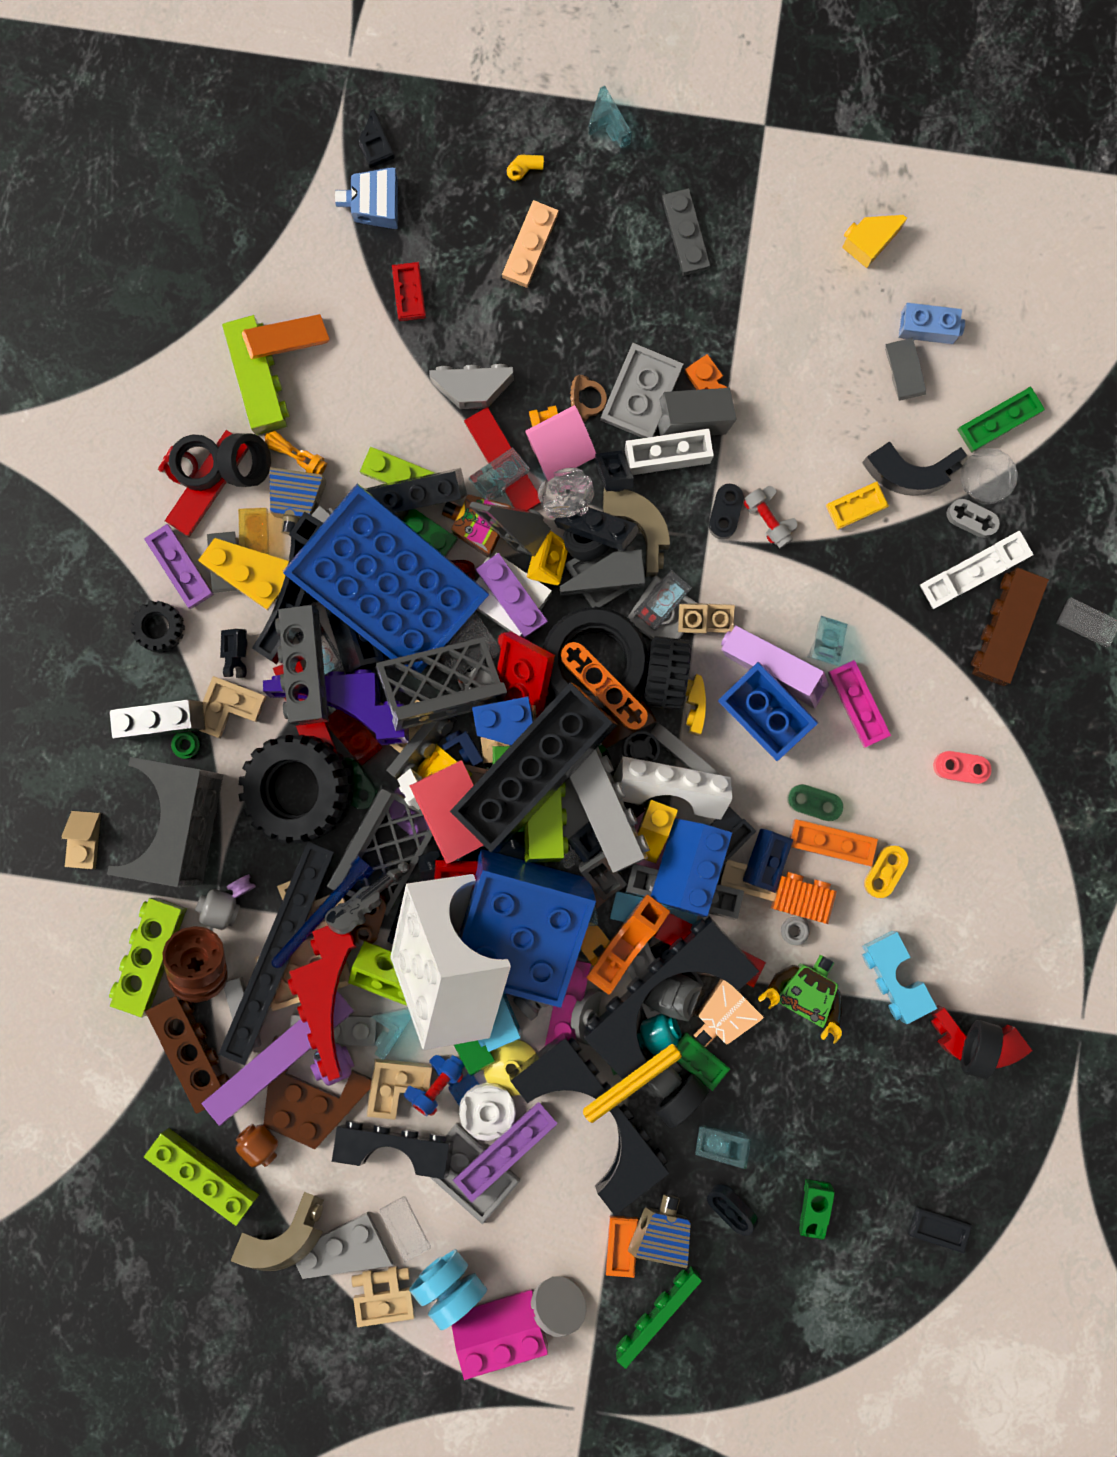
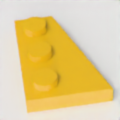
(247, 570)

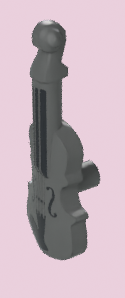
(351, 913)

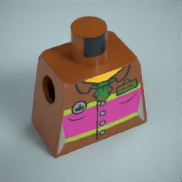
(470, 526)

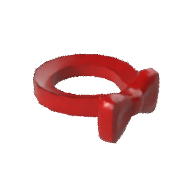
(165, 467)

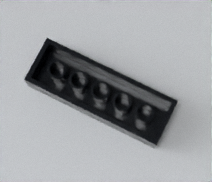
(533, 768)

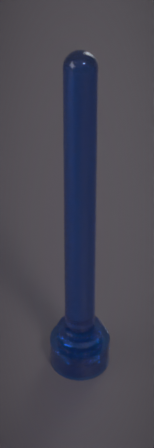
(358, 871)

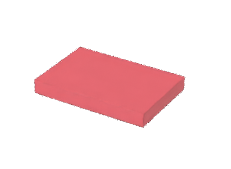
(436, 798)

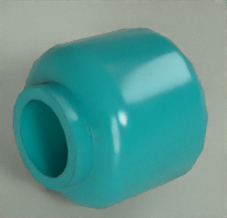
(658, 1033)

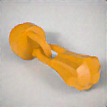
(278, 443)

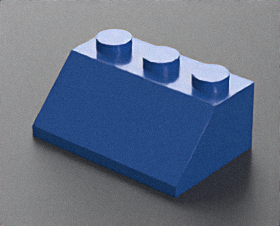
(768, 711)
(691, 866)

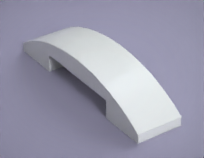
(976, 570)

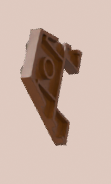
(307, 1111)

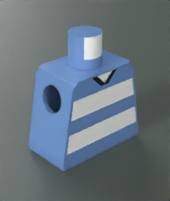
(372, 198)

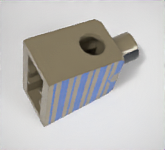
(293, 495)
(662, 1234)

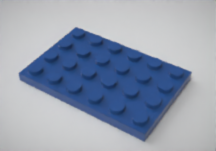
(385, 579)

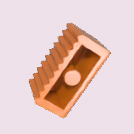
(804, 899)

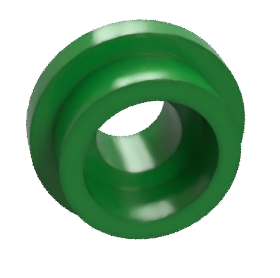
(176, 745)

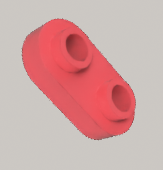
(962, 768)

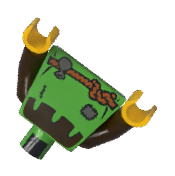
(809, 995)

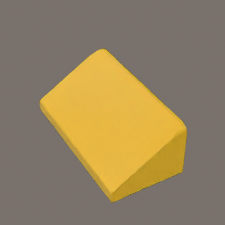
(549, 560)

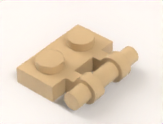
(383, 1306)

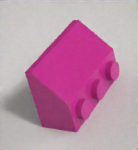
(498, 1335)

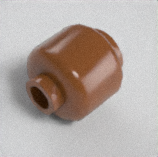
(257, 1145)

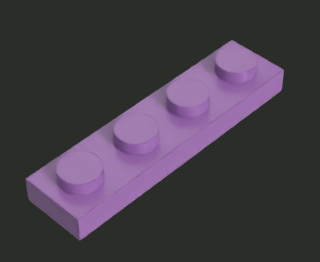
(504, 1152)

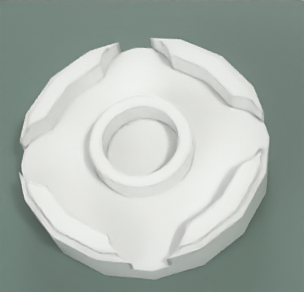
(487, 1111)

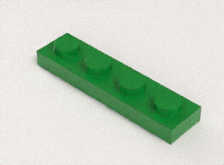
(650, 1324)

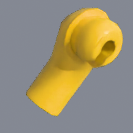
(523, 164)

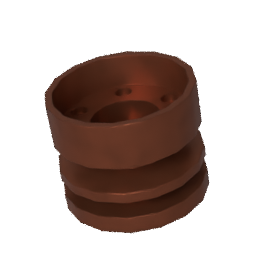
(191, 951)

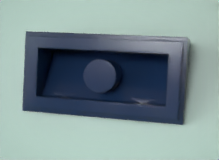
(767, 860)

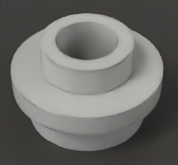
(803, 934)

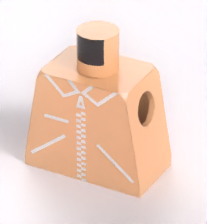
(725, 1015)

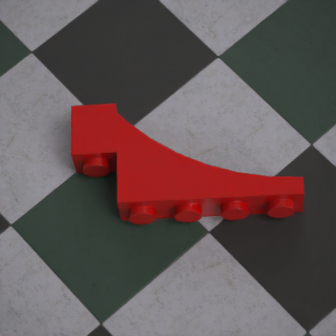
(317, 990)

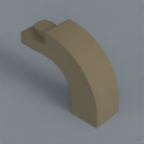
(649, 520)
(288, 1247)

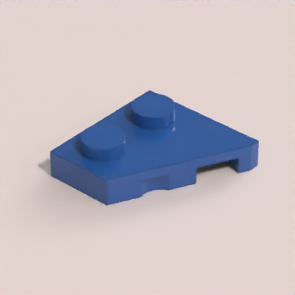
(503, 720)

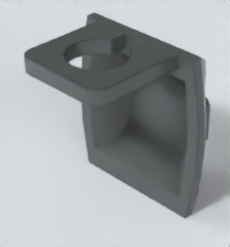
(676, 997)

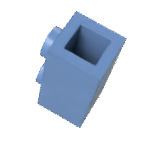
(931, 323)

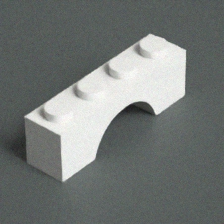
(705, 791)

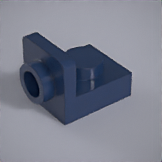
(469, 751)

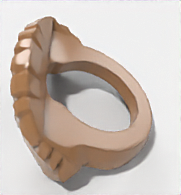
(580, 383)

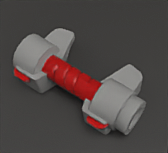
(778, 532)

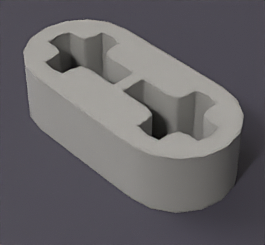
(970, 524)

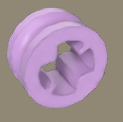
(241, 886)

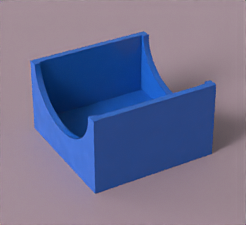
(532, 920)

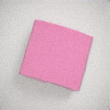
(561, 442)

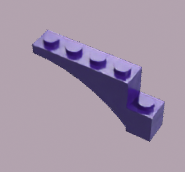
(356, 696)

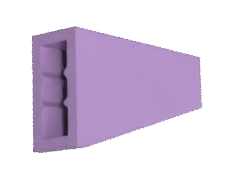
(794, 674)

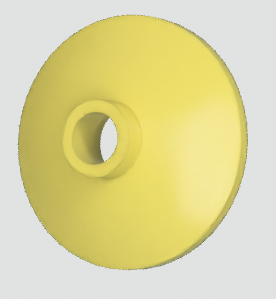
(515, 1053)

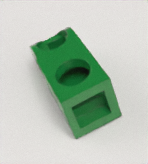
(816, 1209)

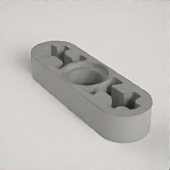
(680, 750)

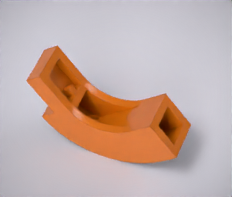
(627, 943)

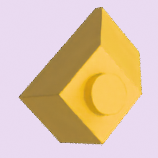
(871, 236)
(656, 827)

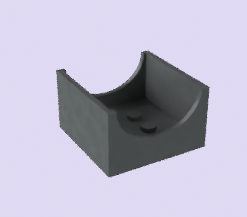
(185, 827)

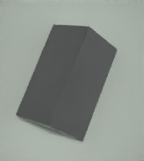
(697, 411)

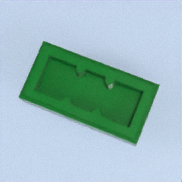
(701, 1062)

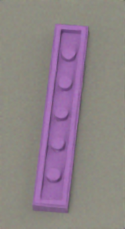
(266, 1067)

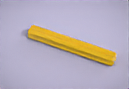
(632, 1083)

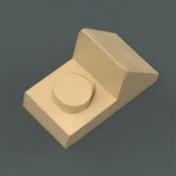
(82, 839)

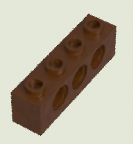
(175, 1044)

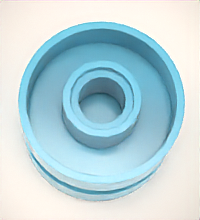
(453, 1296)

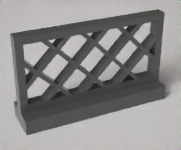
(442, 706)
(364, 835)

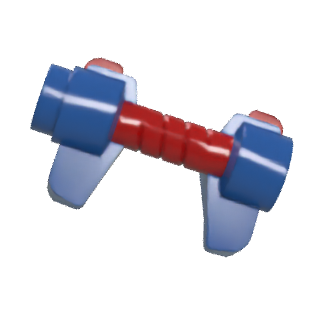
(448, 1072)

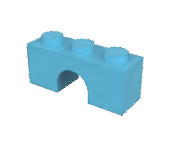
(885, 955)

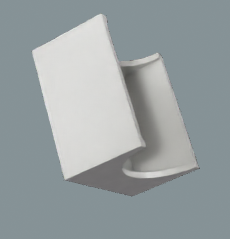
(444, 982)

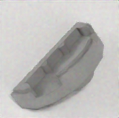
(584, 1011)

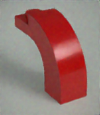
(1013, 1047)

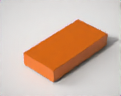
(620, 1234)

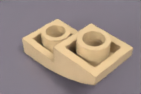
(705, 618)

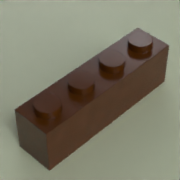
(1009, 627)

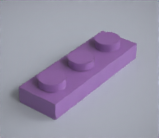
(178, 566)
(511, 595)

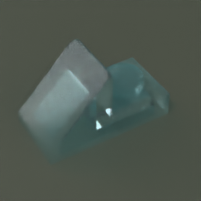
(608, 115)
(499, 474)
(828, 641)
(396, 1022)
(723, 1146)

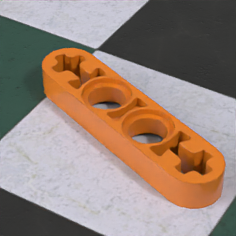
(608, 682)

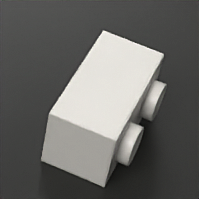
(405, 780)

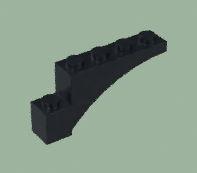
(290, 594)

